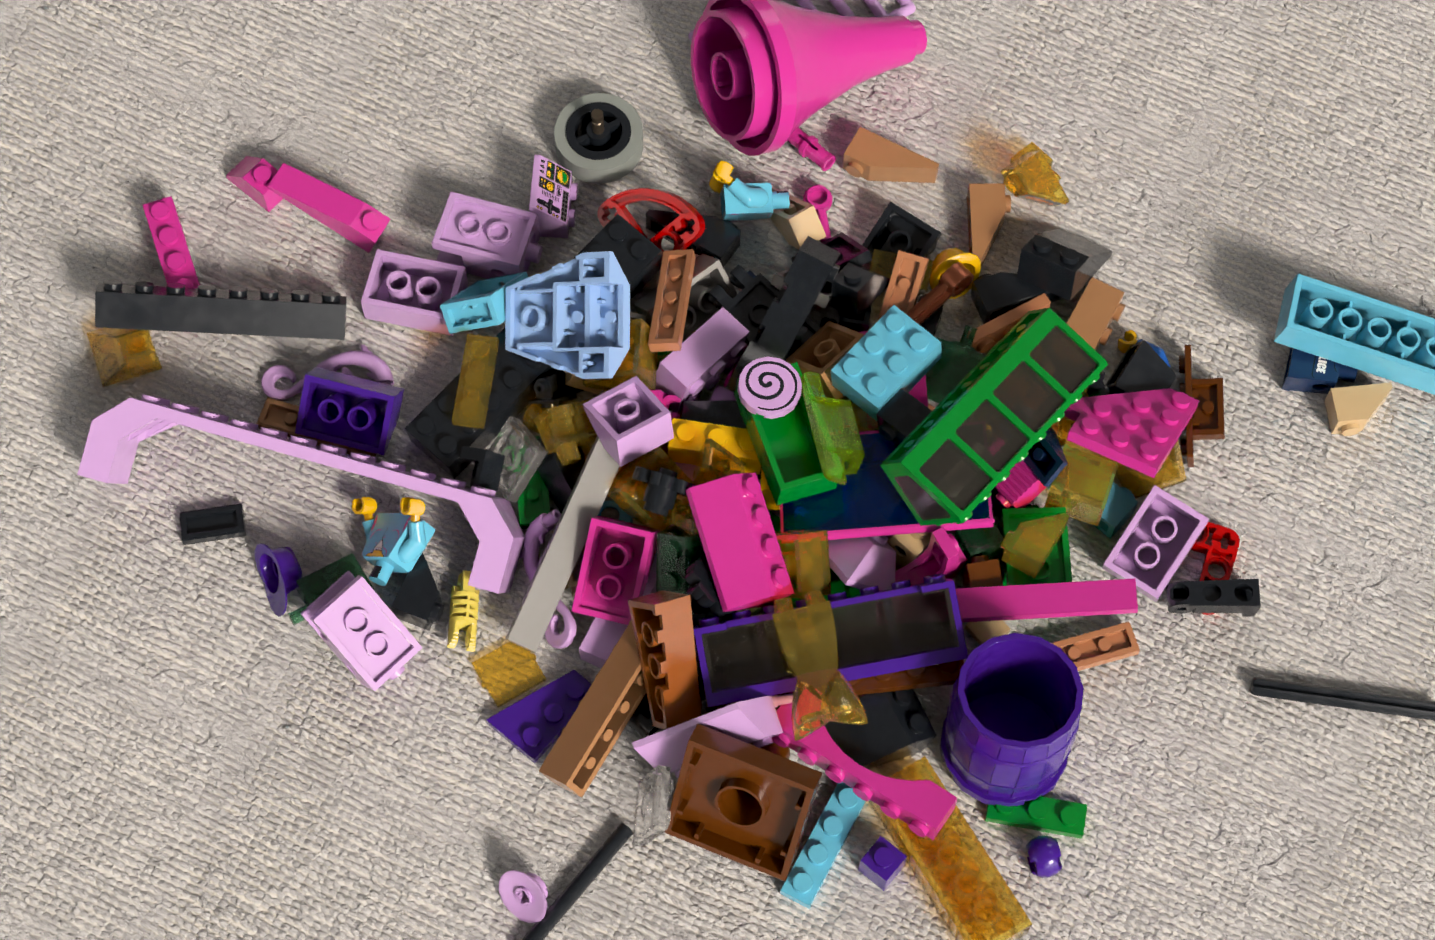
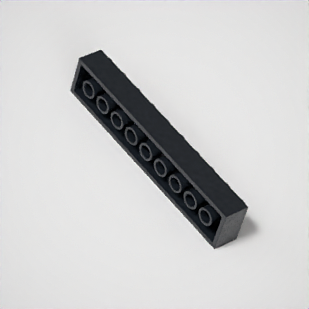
(516, 375)

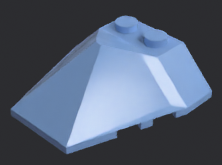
(572, 316)

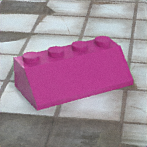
(739, 542)

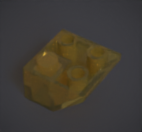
(123, 353)

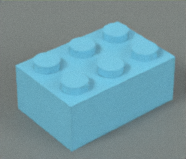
(887, 358)

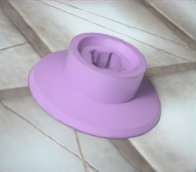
(524, 895)

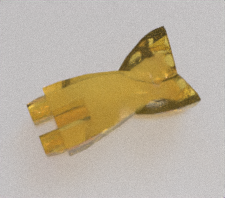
(811, 654)

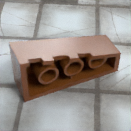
(667, 656)

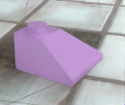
(863, 561)

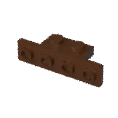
(1208, 418)

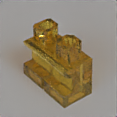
(565, 429)

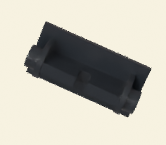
(552, 390)

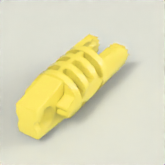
(463, 612)

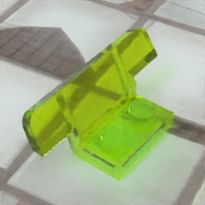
(833, 430)

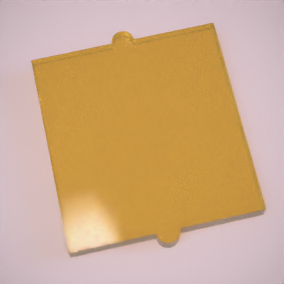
(508, 672)

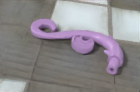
(365, 358)
(530, 553)

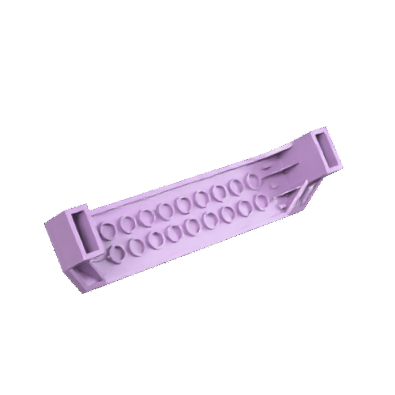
(117, 432)

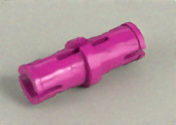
(809, 147)

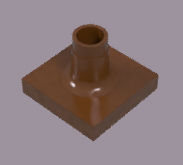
(742, 801)

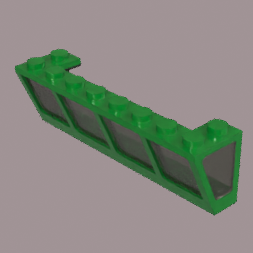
(992, 419)

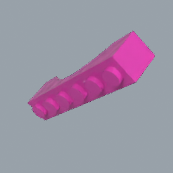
(916, 802)

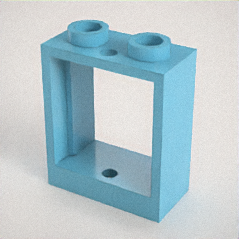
(479, 304)

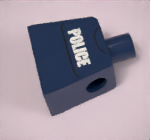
(1313, 373)

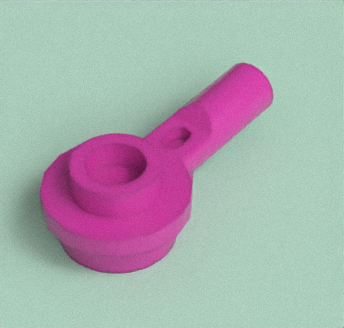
(822, 201)

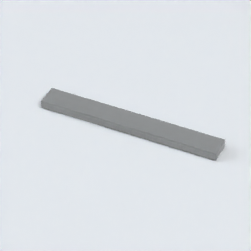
(563, 549)

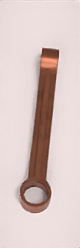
(952, 283)

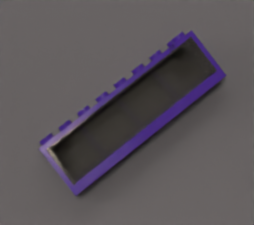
(873, 633)

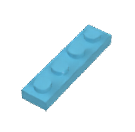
(823, 846)

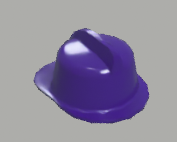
(279, 573)

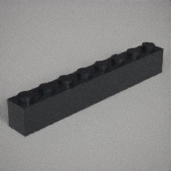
(220, 311)

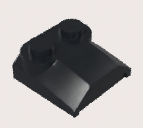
(901, 231)

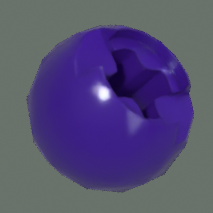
(1044, 856)

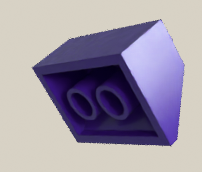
(348, 410)

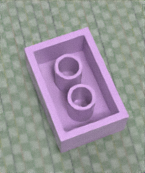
(410, 290)
(702, 358)
(1155, 543)

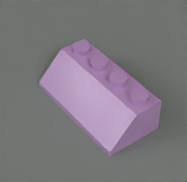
(748, 720)

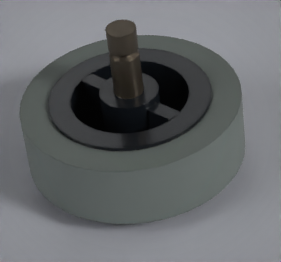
(598, 138)

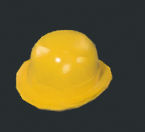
(949, 257)

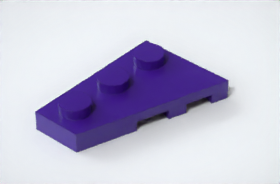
(541, 716)

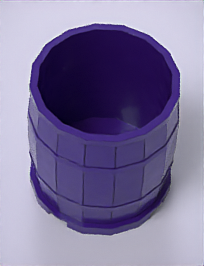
(1012, 719)

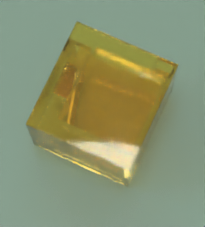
(1083, 484)

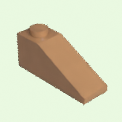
(884, 160)
(985, 216)

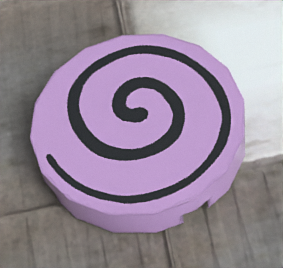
(769, 387)

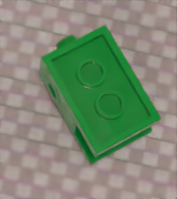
(1058, 564)

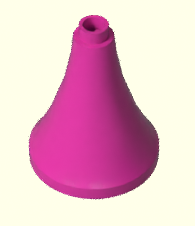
(776, 64)

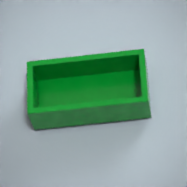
(786, 452)

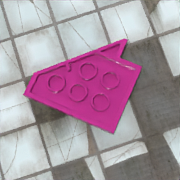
(1132, 426)

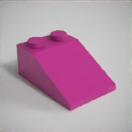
(614, 568)

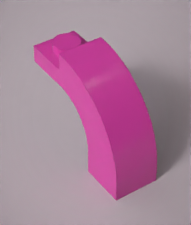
(941, 556)

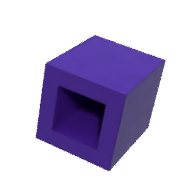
(882, 863)

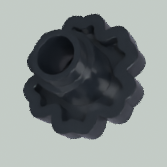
(661, 489)
(702, 589)

